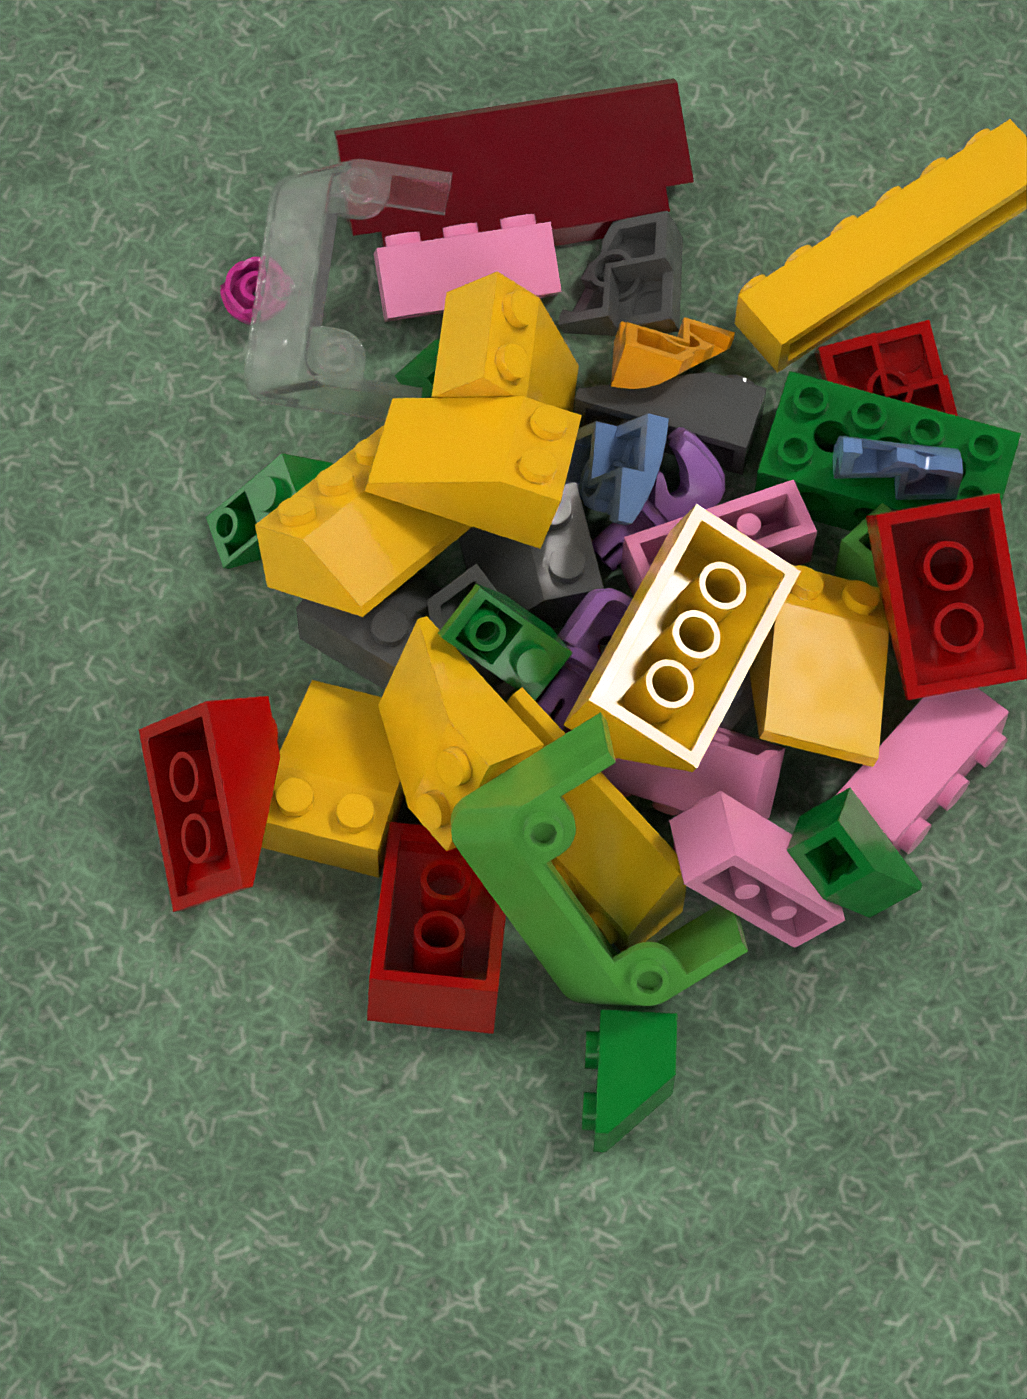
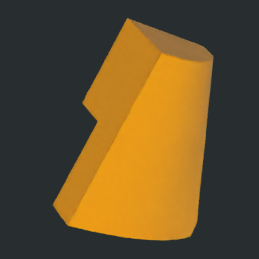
(652, 357)

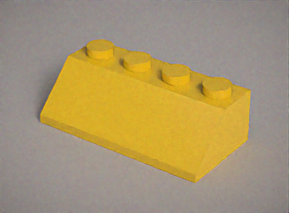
(348, 544)
(685, 643)
(617, 859)

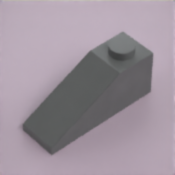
(712, 406)

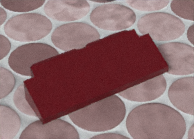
(557, 157)

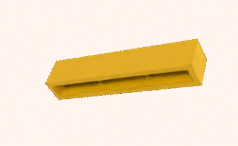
(886, 247)

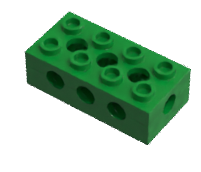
(819, 411)

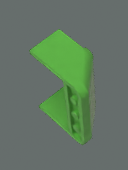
(513, 833)

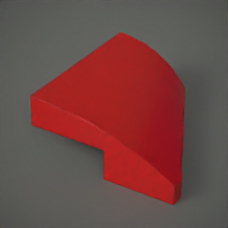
(892, 364)

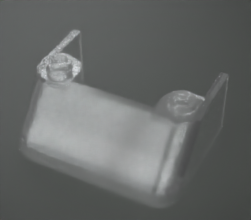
(288, 350)

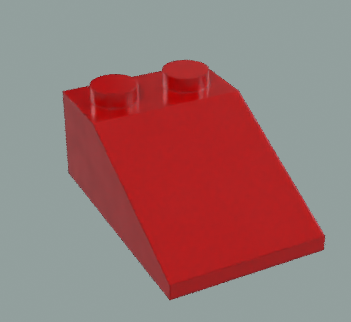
(949, 595)
(211, 794)
(434, 938)

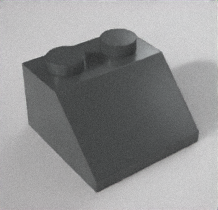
(542, 580)
(371, 642)

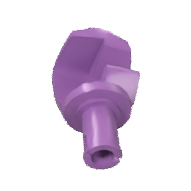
(700, 483)
(586, 628)

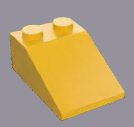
(502, 344)
(477, 461)
(824, 669)
(447, 729)
(335, 783)

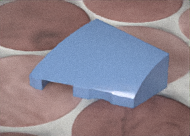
(618, 465)
(917, 469)

